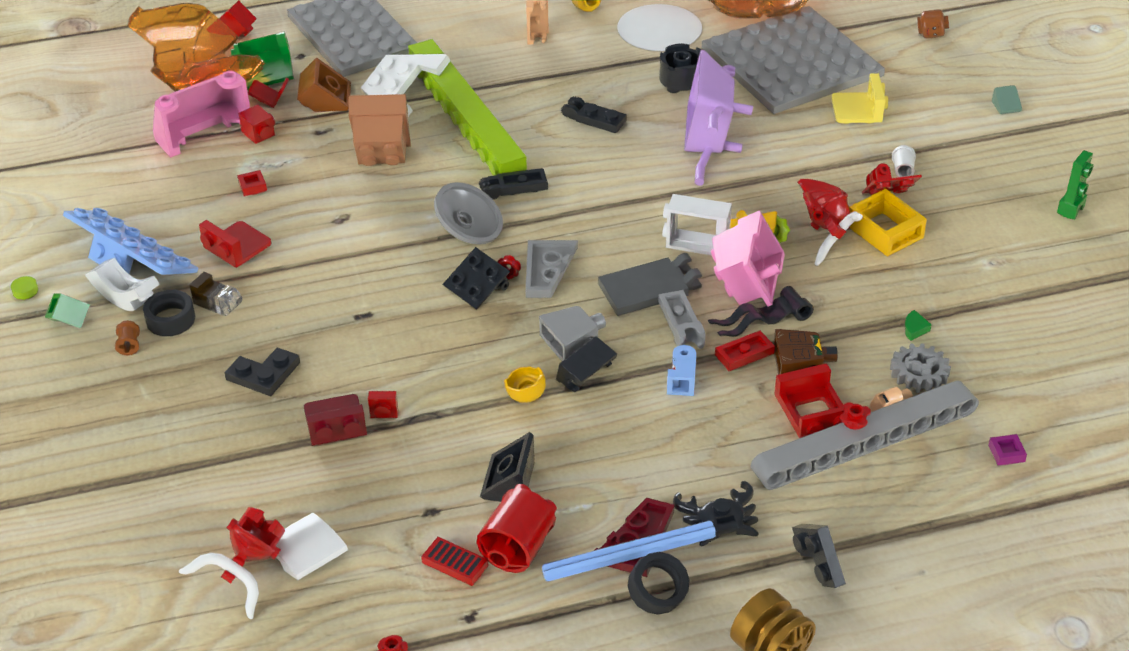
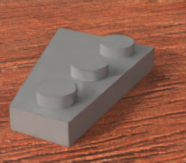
(546, 265)

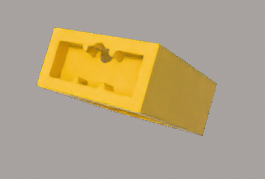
(909, 228)

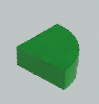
(916, 325)

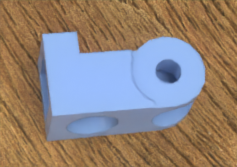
(682, 375)

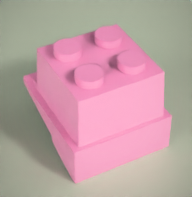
(748, 259)

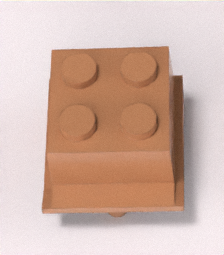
(379, 128)

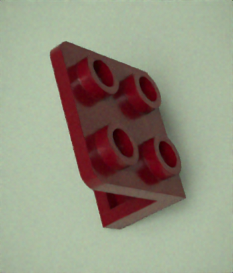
(335, 419)

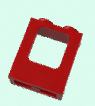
(806, 387)

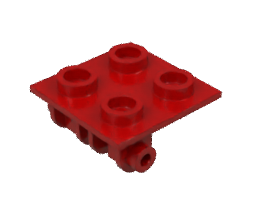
(881, 179)

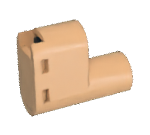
(889, 397)

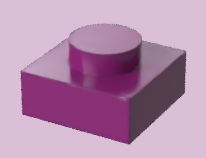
(1007, 449)

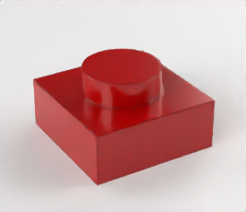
(252, 183)
(383, 404)

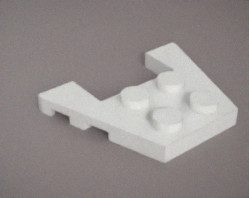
(398, 72)

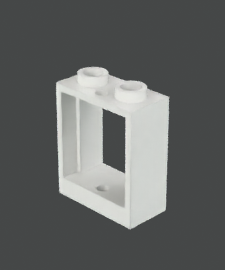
(697, 207)

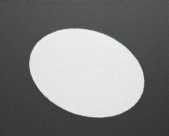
(658, 26)

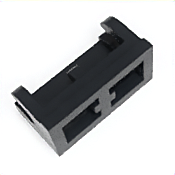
(584, 363)

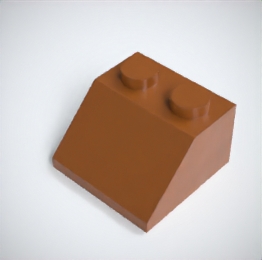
(323, 88)

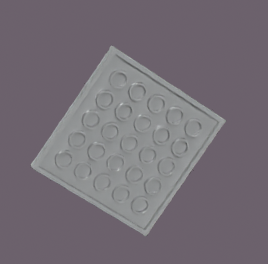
(792, 59)

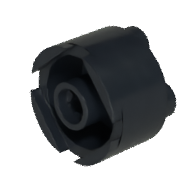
(678, 67)

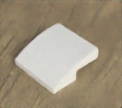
(308, 546)

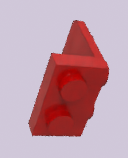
(235, 243)

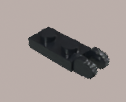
(593, 115)
(514, 183)

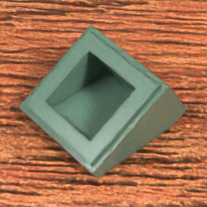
(1006, 99)

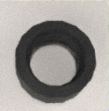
(169, 300)
(670, 565)

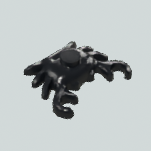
(724, 513)

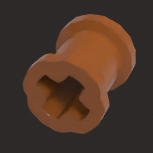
(127, 338)

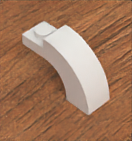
(119, 286)

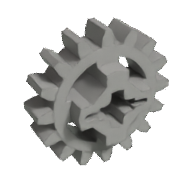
(920, 367)

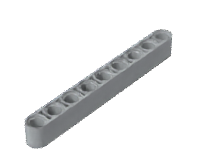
(884, 428)

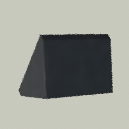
(509, 467)

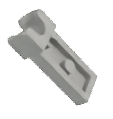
(681, 318)

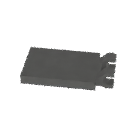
(641, 285)

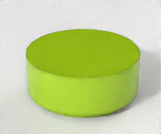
(24, 287)

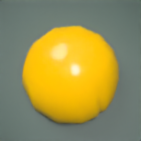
(525, 384)

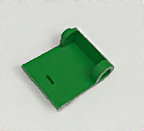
(274, 52)

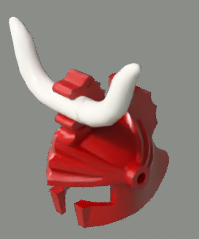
(828, 210)
(251, 540)

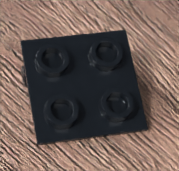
(477, 278)

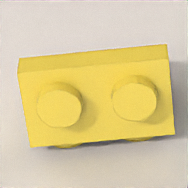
(861, 106)

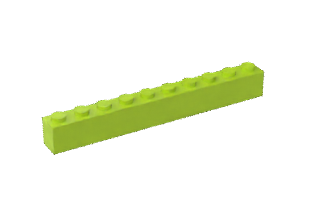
(471, 115)

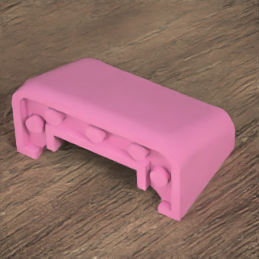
(198, 108)

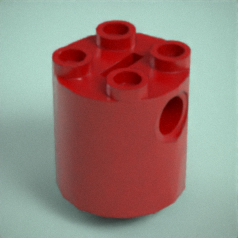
(516, 529)

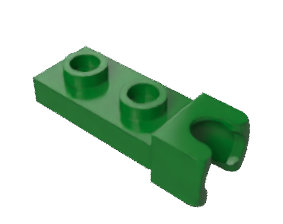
(1077, 187)

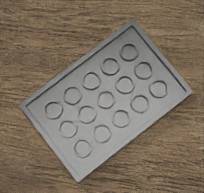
(351, 32)

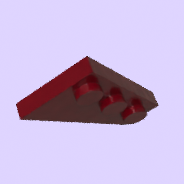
(645, 520)

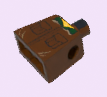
(800, 350)

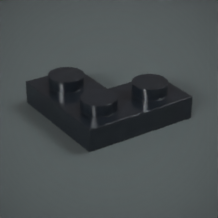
(266, 376)
(816, 542)

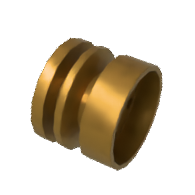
(771, 625)

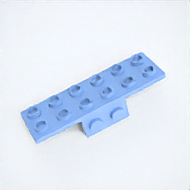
(126, 243)

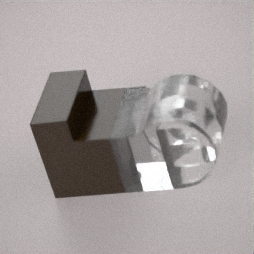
(214, 295)

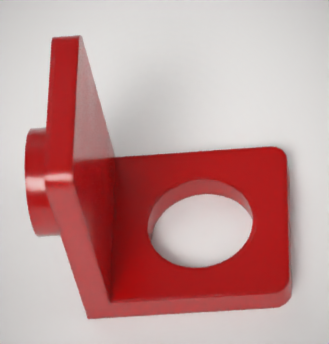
(265, 93)

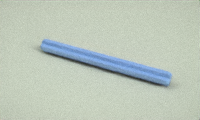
(628, 551)

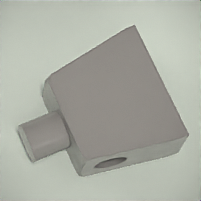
(569, 329)

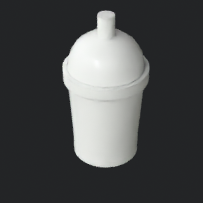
(904, 160)

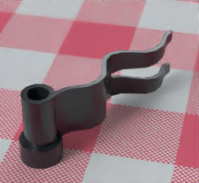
(788, 303)

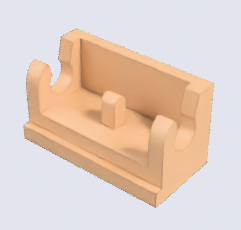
(537, 20)

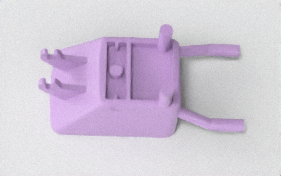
(711, 111)

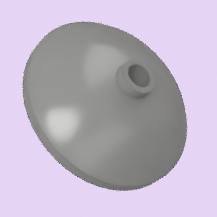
(468, 213)

